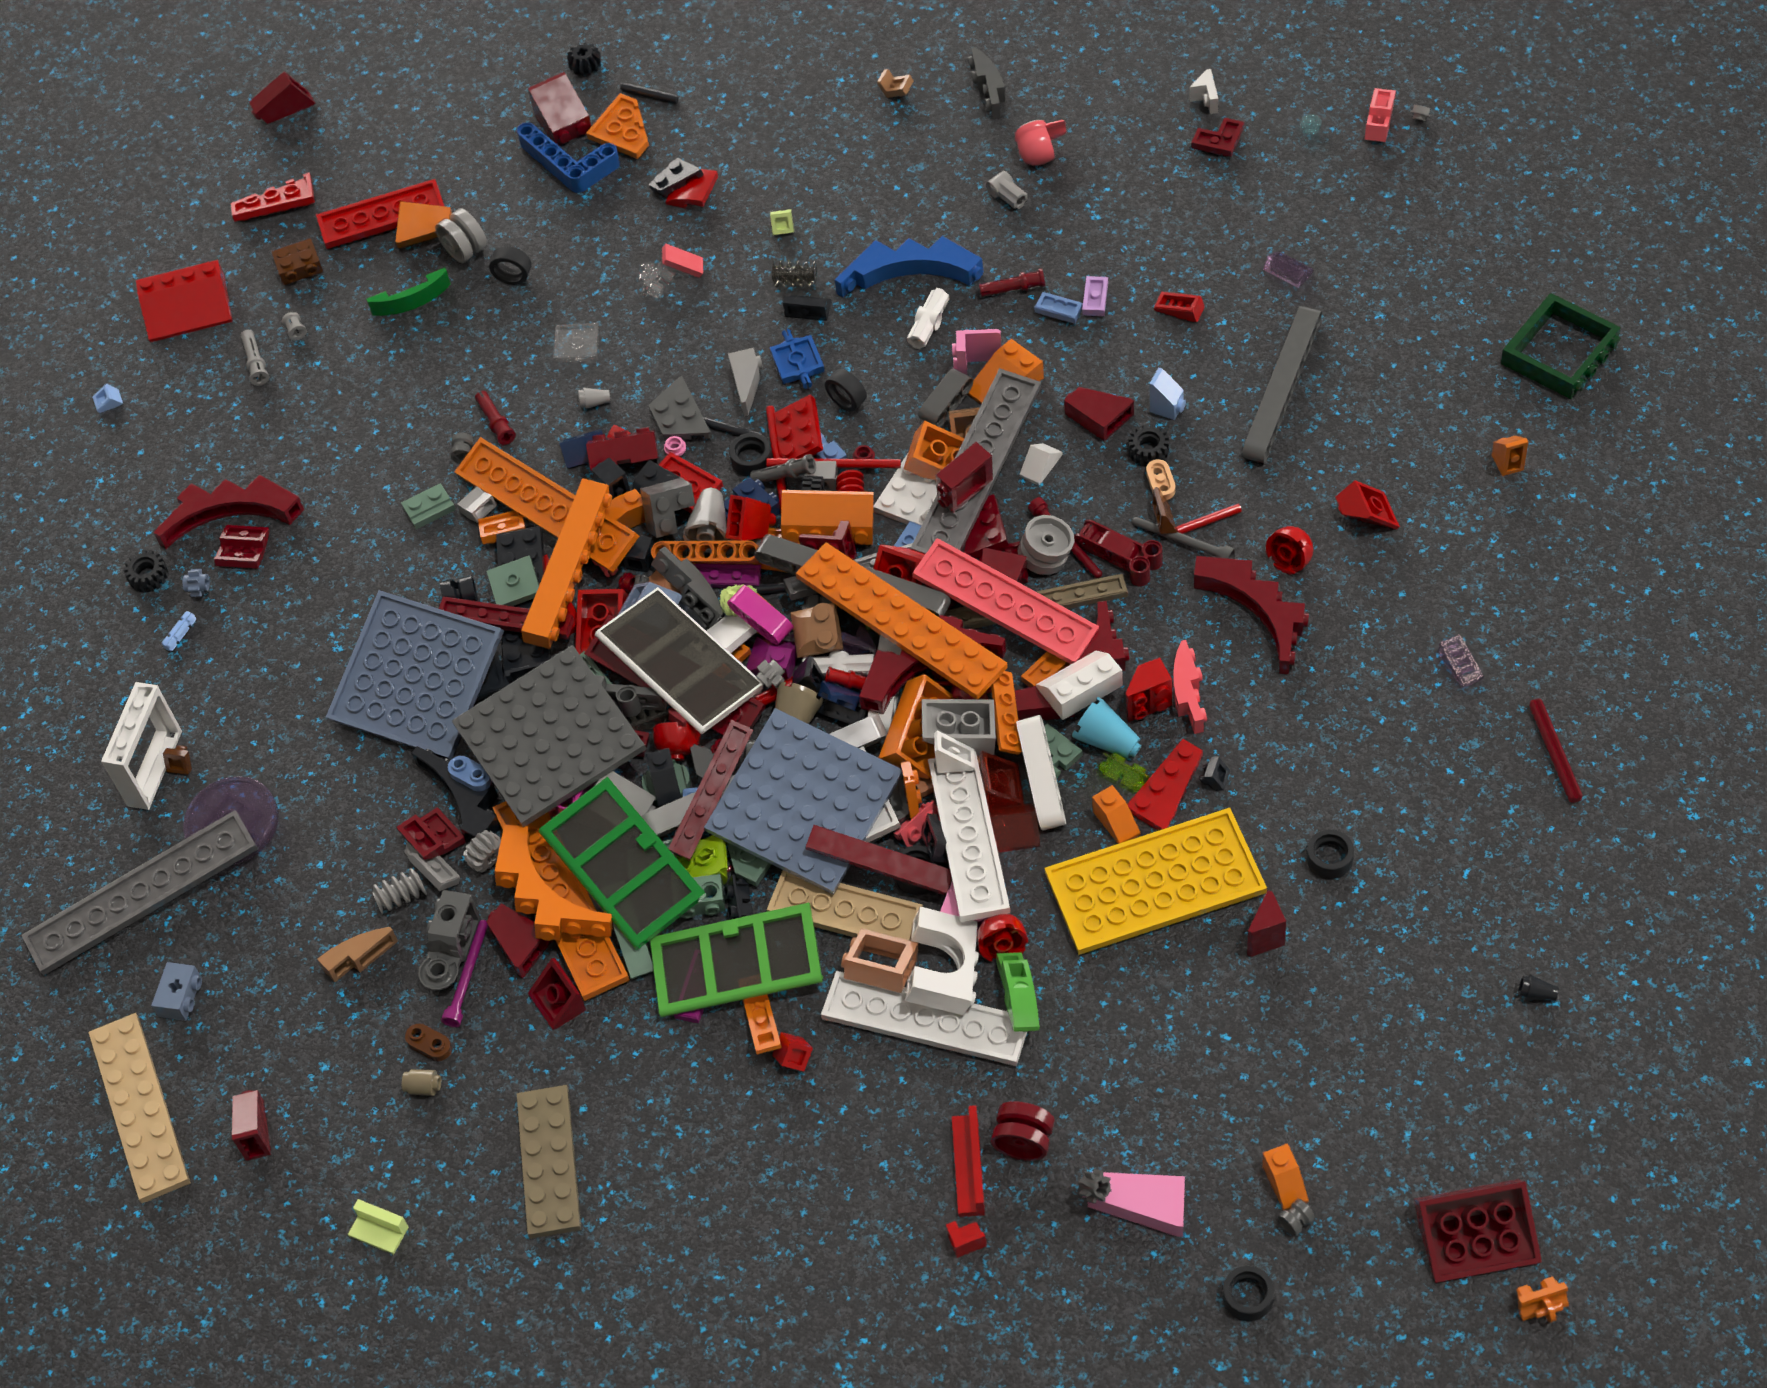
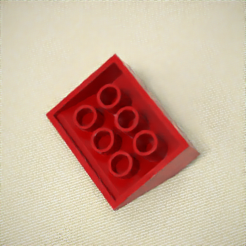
(184, 300)

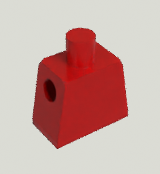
(748, 518)

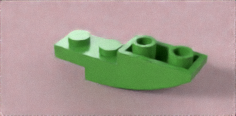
(1019, 991)

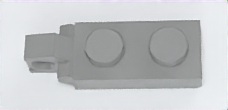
(434, 869)

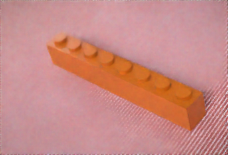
(566, 564)

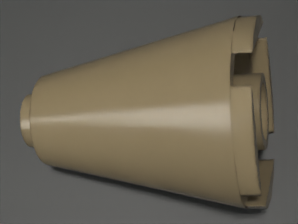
(798, 701)

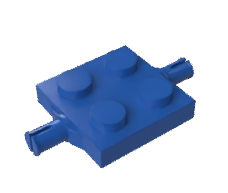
(797, 359)

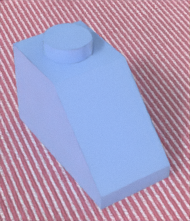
(1165, 395)

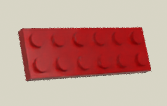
(373, 214)

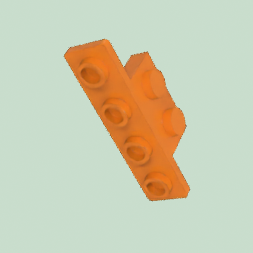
(1006, 714)

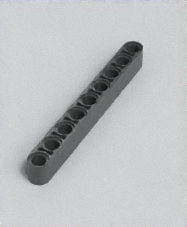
(1282, 384)
(792, 556)

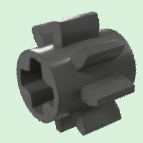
(1094, 1186)

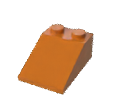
(1011, 358)
(931, 450)

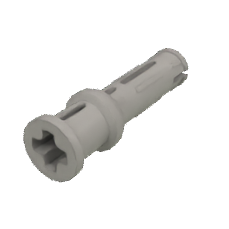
(255, 363)

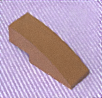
(357, 952)

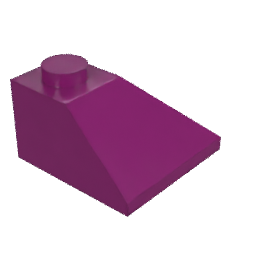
(783, 654)

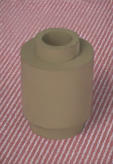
(421, 1082)

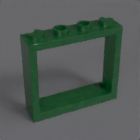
(1546, 375)

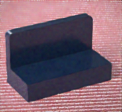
(575, 449)

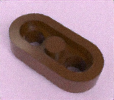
(427, 1040)

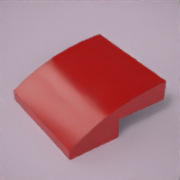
(695, 191)

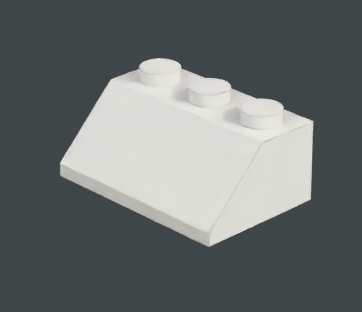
(1081, 683)

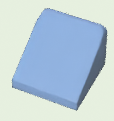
(107, 398)

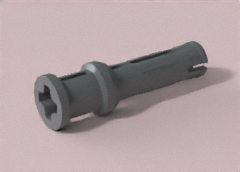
(791, 469)

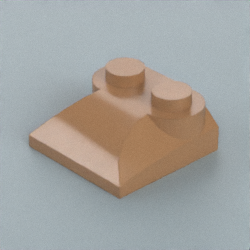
(816, 630)

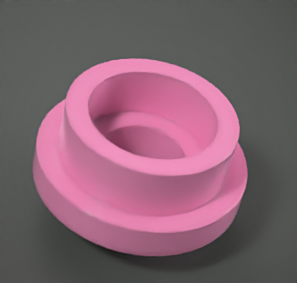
(675, 445)

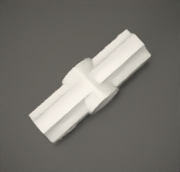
(928, 318)
(845, 662)

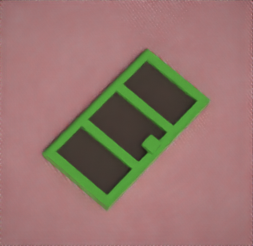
(735, 960)

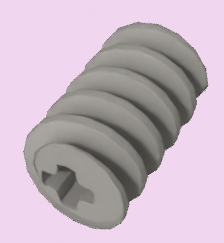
(398, 890)

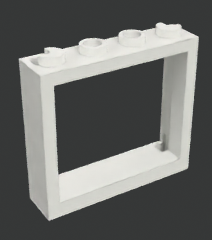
(143, 703)

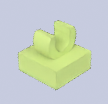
(782, 222)

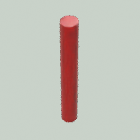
(1208, 519)

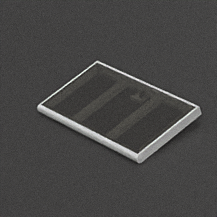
(679, 660)

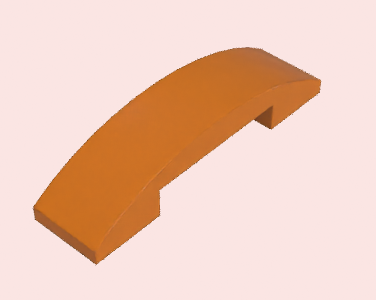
(762, 1024)

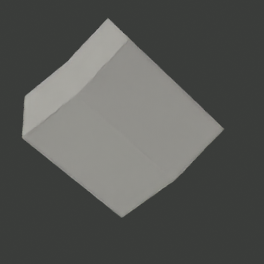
(476, 504)

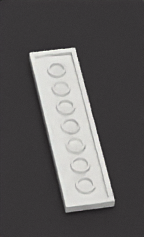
(970, 843)
(978, 1033)

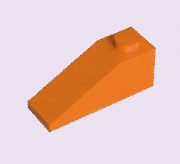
(627, 509)

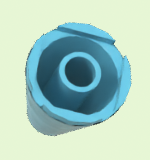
(1107, 731)

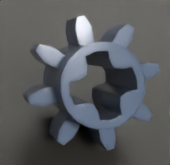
(196, 582)

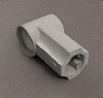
(1004, 187)

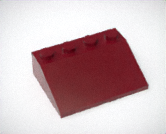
(1478, 1230)

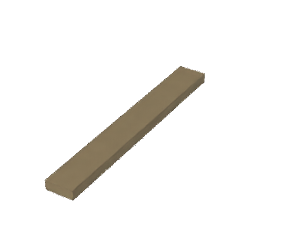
(1067, 596)

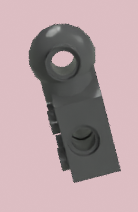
(448, 939)

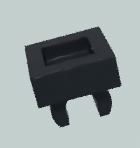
(1215, 773)

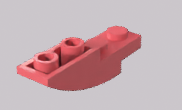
(1187, 687)

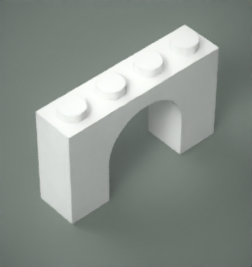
(939, 990)

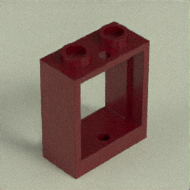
(964, 477)

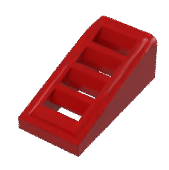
(1192, 311)

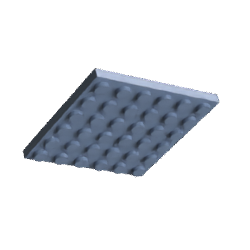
(414, 673)
(799, 781)

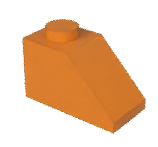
(1510, 454)
(1115, 815)
(1284, 1176)

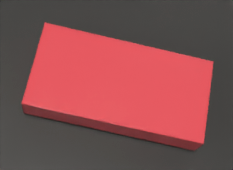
(682, 260)

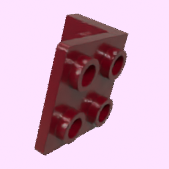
(841, 540)

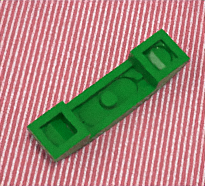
(411, 298)

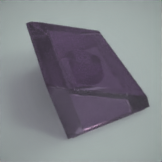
(1287, 268)

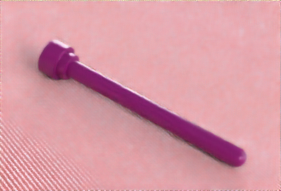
(453, 1014)

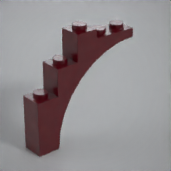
(200, 507)
(1238, 581)
(892, 671)
(1031, 701)

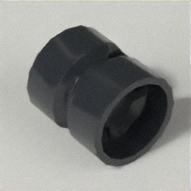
(462, 589)

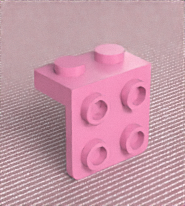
(974, 347)

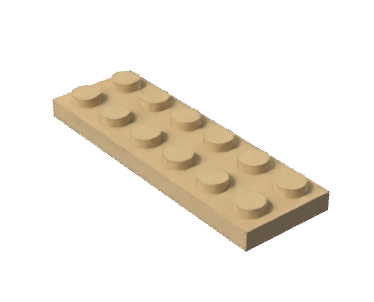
(848, 908)

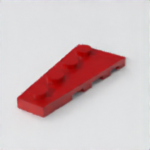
(273, 200)

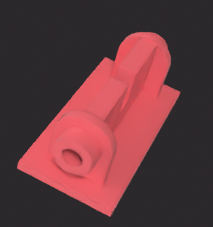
(911, 829)

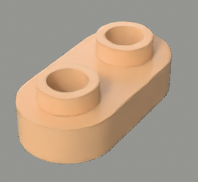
(1164, 480)

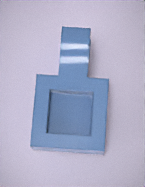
(830, 450)

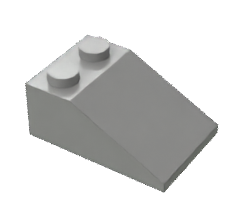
(961, 719)

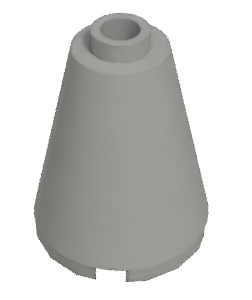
(707, 518)

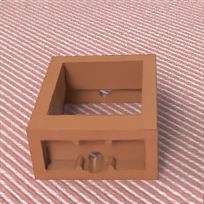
(878, 974)

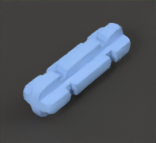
(178, 631)

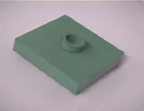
(514, 582)

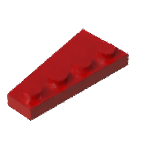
(1161, 794)

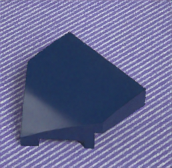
(839, 694)

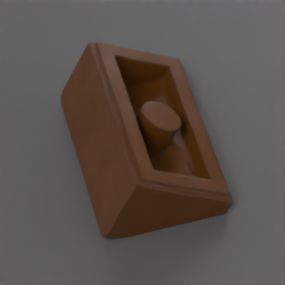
(1163, 513)

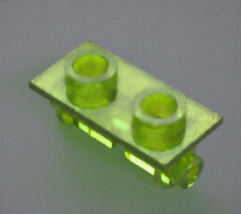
(1133, 774)

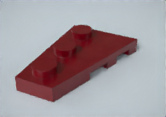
(987, 530)

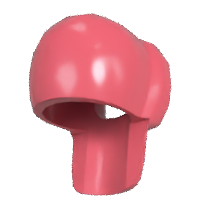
(1035, 140)

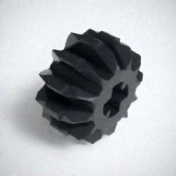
(584, 59)

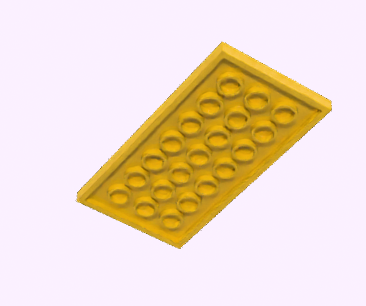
(1155, 880)

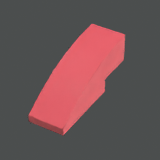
(1380, 115)

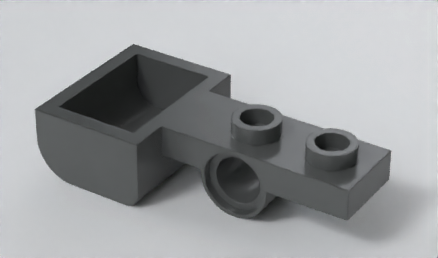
(633, 698)

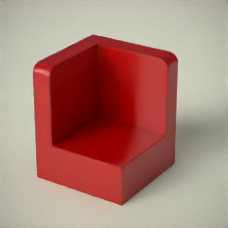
(794, 1051)
(965, 1239)

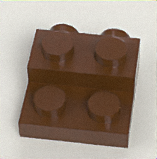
(297, 261)

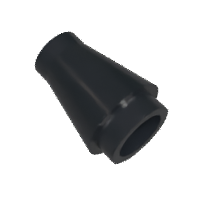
(1536, 989)

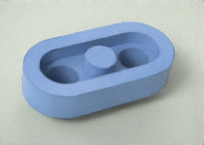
(467, 773)

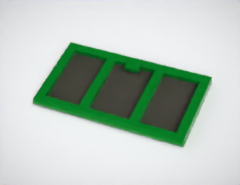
(622, 863)

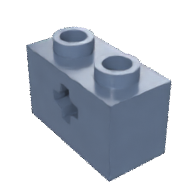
(176, 991)

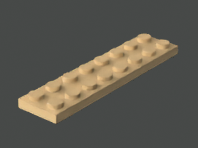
(139, 1108)

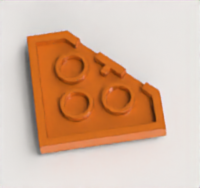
(621, 126)

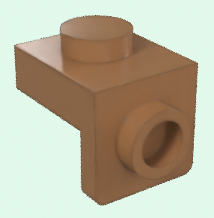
(894, 86)

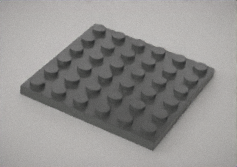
(548, 735)

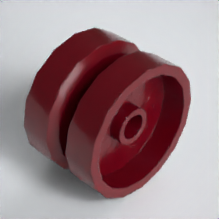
(1022, 1131)

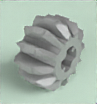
(482, 851)

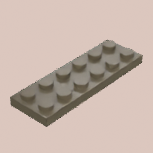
(548, 1162)

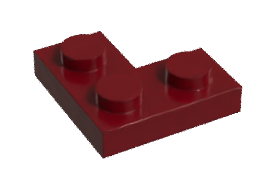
(1219, 142)

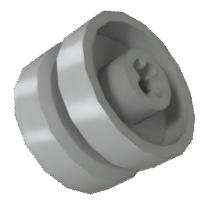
(461, 235)
(1046, 544)

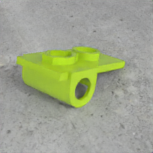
(701, 865)

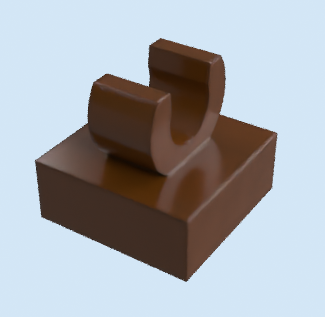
(177, 760)

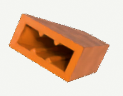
(418, 222)

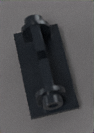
(735, 893)

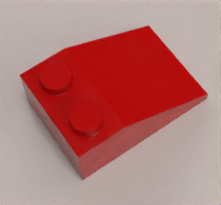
(592, 611)

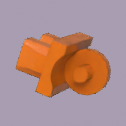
(1543, 1302)

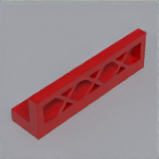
(968, 1164)

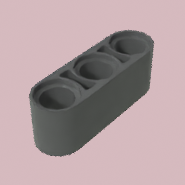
(945, 397)

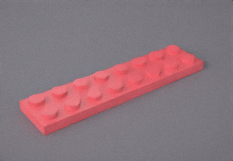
(1005, 601)

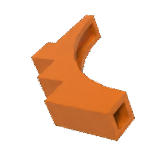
(534, 896)

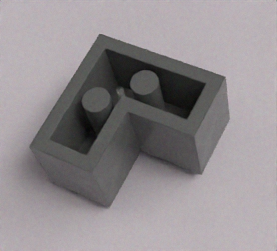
(660, 503)

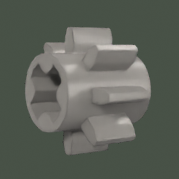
(770, 673)

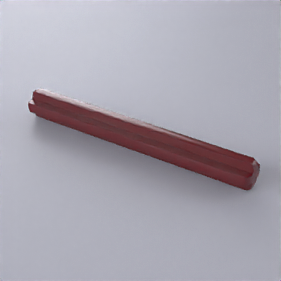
(1555, 750)

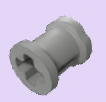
(292, 333)

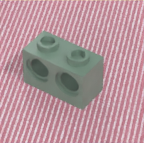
(712, 886)

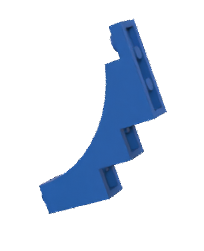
(911, 258)

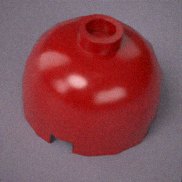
(1290, 549)
(676, 738)
(1001, 935)

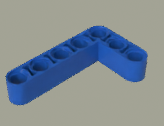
(574, 175)

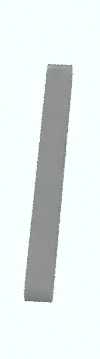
(859, 734)

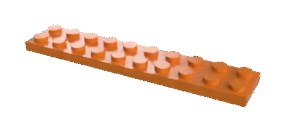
(539, 499)
(902, 621)
(589, 958)

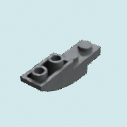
(988, 80)
(691, 583)

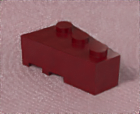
(623, 447)

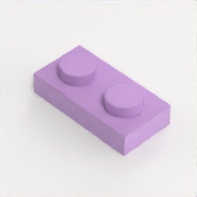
(1095, 296)

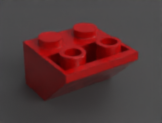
(1148, 690)

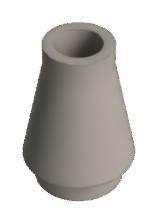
(592, 397)

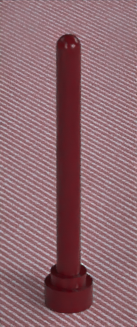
(1040, 507)

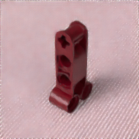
(1121, 551)

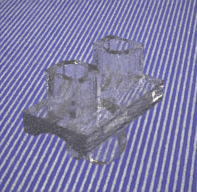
(652, 277)

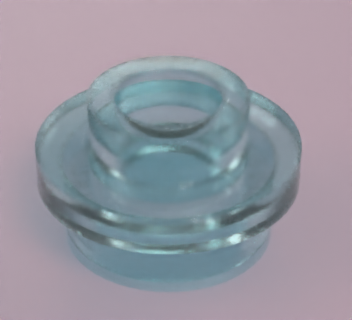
(1310, 123)

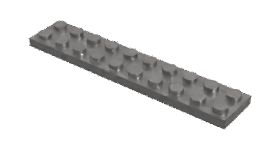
(996, 431)
(139, 892)

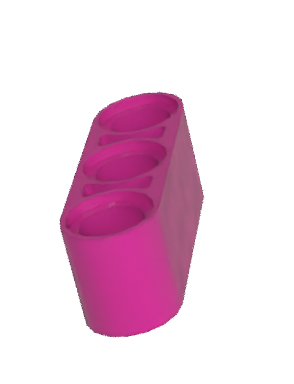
(760, 615)

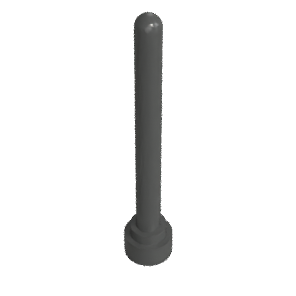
(1219, 552)

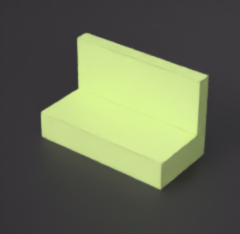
(378, 1227)

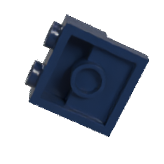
(754, 490)

